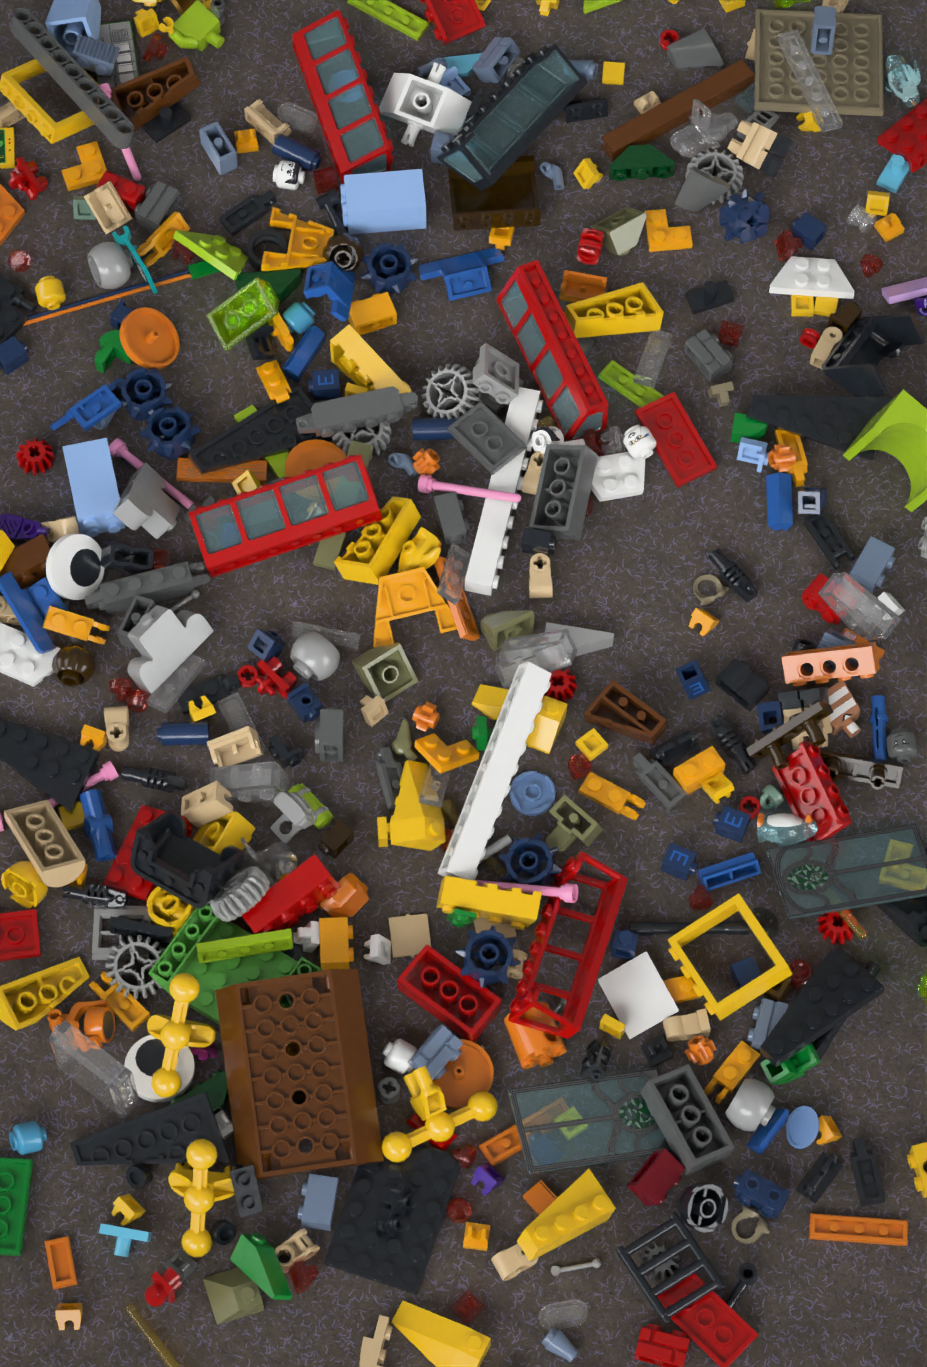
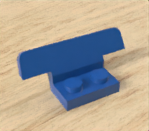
(463, 274)
(330, 280)
(92, 408)
(31, 608)

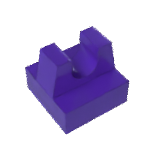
(489, 1176)

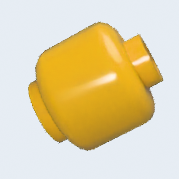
(50, 292)

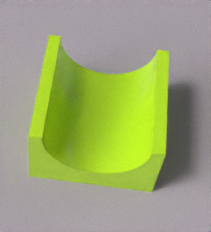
(902, 432)

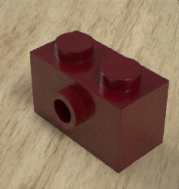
(656, 1178)

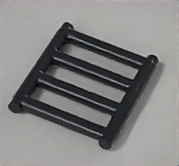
(687, 1242)

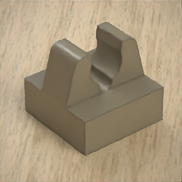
(721, 392)

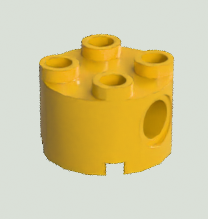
(168, 910)

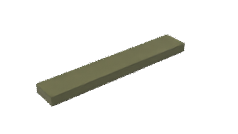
(331, 548)

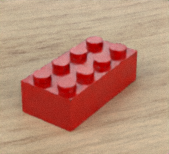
(292, 897)
(448, 995)

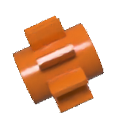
(781, 457)
(426, 461)
(426, 716)
(700, 1050)

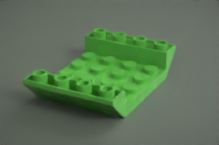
(182, 957)

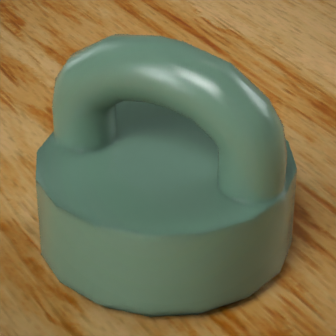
(772, 795)

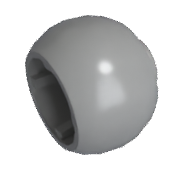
(110, 265)
(314, 656)
(751, 1105)

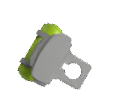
(302, 809)

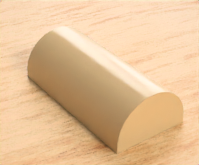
(46, 843)

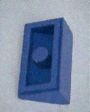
(765, 1134)

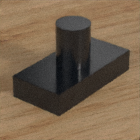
(166, 122)
(709, 297)

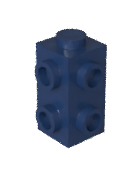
(760, 1193)

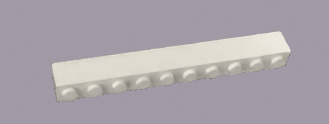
(496, 514)
(495, 772)

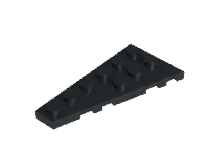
(47, 762)

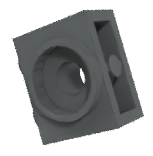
(330, 735)

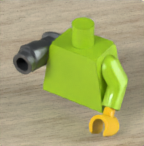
(197, 26)

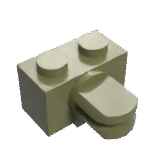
(572, 824)

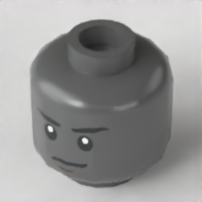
(901, 745)

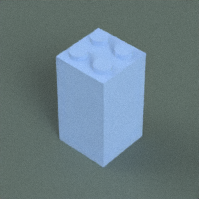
(383, 201)
(93, 486)

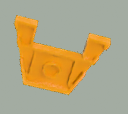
(304, 245)
(405, 596)

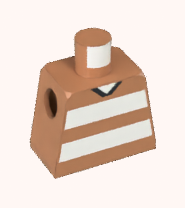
(845, 710)

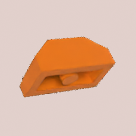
(348, 899)

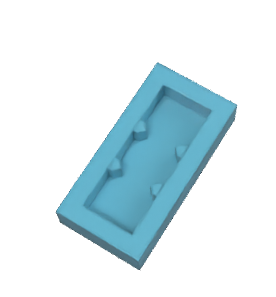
(893, 173)
(124, 1237)

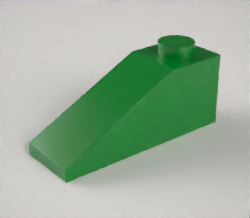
(261, 1265)

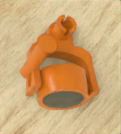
(98, 1020)

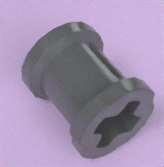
(394, 1095)

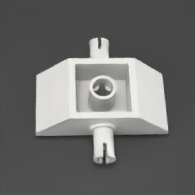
(442, 113)

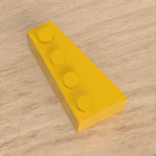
(615, 312)
(362, 363)
(380, 543)
(489, 901)
(570, 1215)

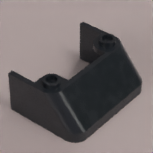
(862, 348)

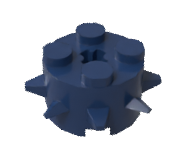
(744, 216)
(389, 268)
(144, 393)
(170, 432)
(528, 851)
(488, 970)

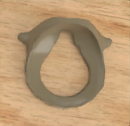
(720, 589)
(760, 1229)

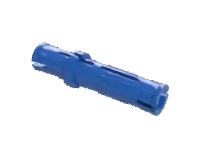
(878, 720)

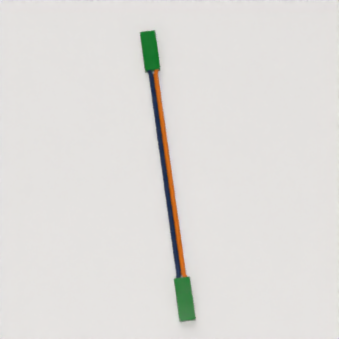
(196, 271)

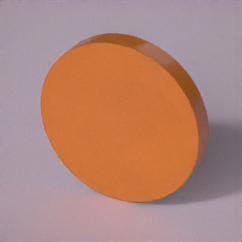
(149, 338)
(311, 456)
(466, 1075)

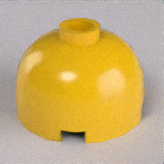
(25, 884)

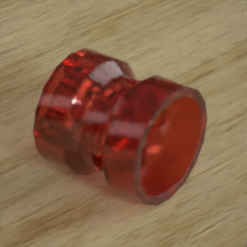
(802, 971)

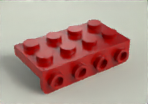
(453, 18)
(909, 137)
(811, 790)
(121, 873)

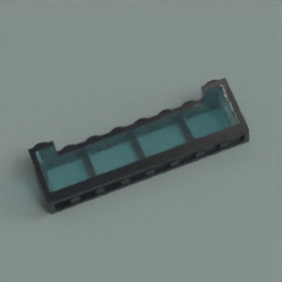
(512, 117)

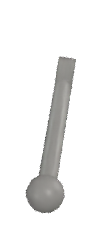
(194, 594)
(555, 1270)

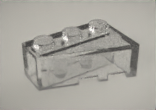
(858, 607)
(546, 650)
(252, 781)

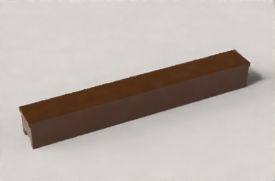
(678, 109)

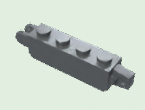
(356, 411)
(154, 585)

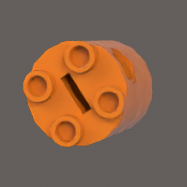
(533, 1045)

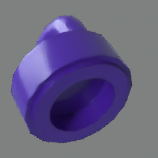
(921, 302)

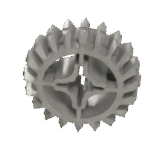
(724, 168)
(461, 379)
(366, 436)
(240, 894)
(125, 970)

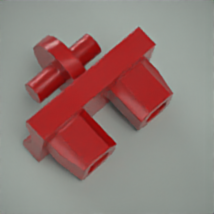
(24, 178)
(268, 672)
(163, 1286)

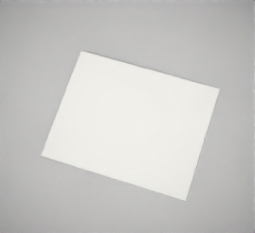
(638, 995)

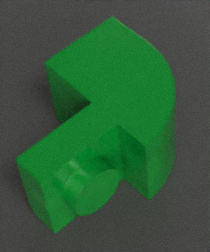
(110, 349)
(747, 428)
(793, 1067)

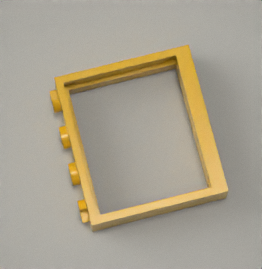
(32, 111)
(749, 991)

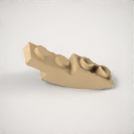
(372, 1349)

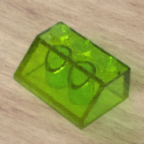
(244, 313)

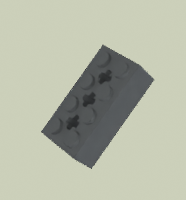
(564, 490)
(687, 1119)

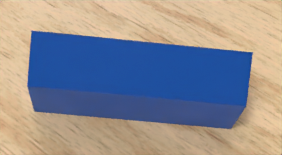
(304, 353)
(779, 501)
(729, 871)

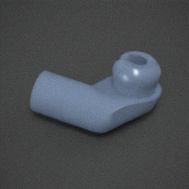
(426, 69)
(554, 173)
(402, 461)

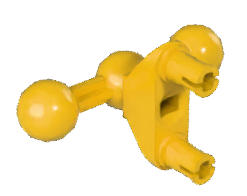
(177, 1034)
(430, 1106)
(200, 1192)

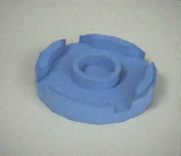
(532, 793)

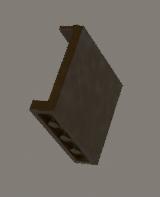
(507, 203)

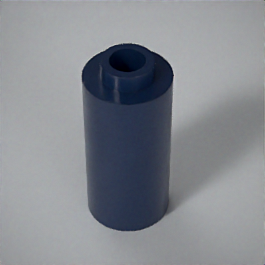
(296, 152)
(432, 428)
(183, 733)

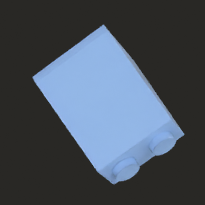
(72, 18)

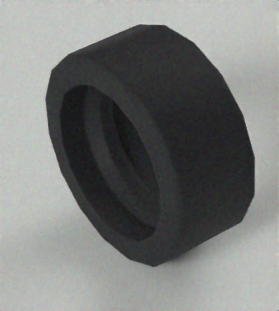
(261, 237)

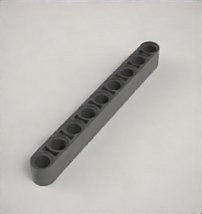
(72, 78)

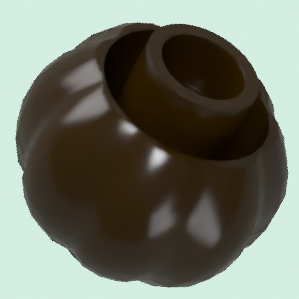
(344, 252)
(73, 662)

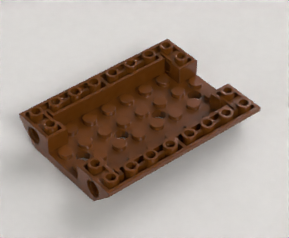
(329, 1068)

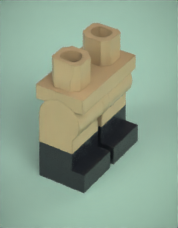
(753, 148)
(797, 702)

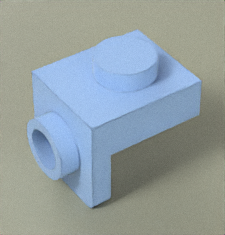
(452, 81)
(753, 452)

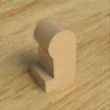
(825, 345)
(687, 1026)

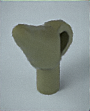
(403, 742)

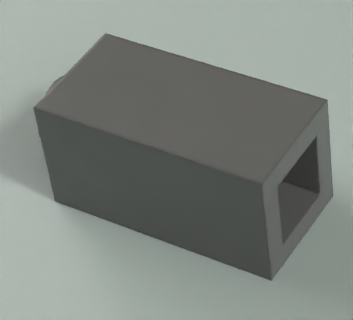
(450, 518)

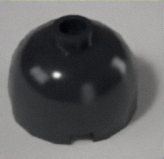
(703, 1206)

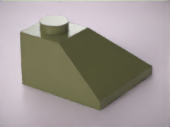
(621, 230)
(506, 625)
(385, 671)
(232, 1295)

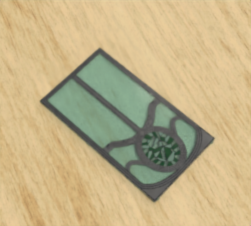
(850, 871)
(586, 1121)

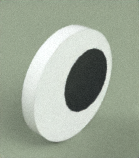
(74, 566)
(147, 1057)

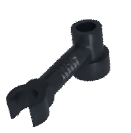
(328, 203)
(743, 1282)

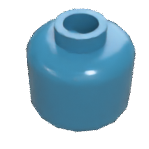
(298, 317)
(27, 1137)

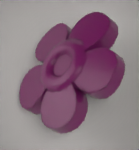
(204, 1052)

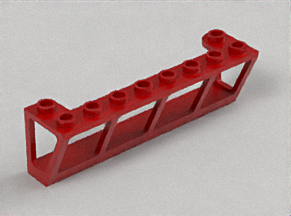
(589, 961)

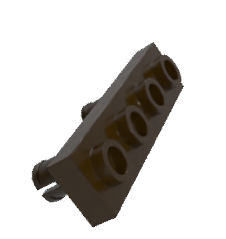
(781, 734)
(863, 769)

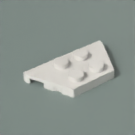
(812, 278)
(21, 659)

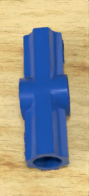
(98, 825)

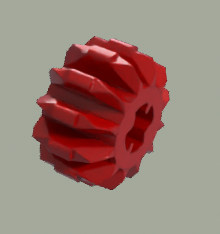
(590, 246)
(37, 463)
(568, 685)
(835, 933)

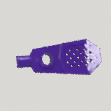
(16, 527)

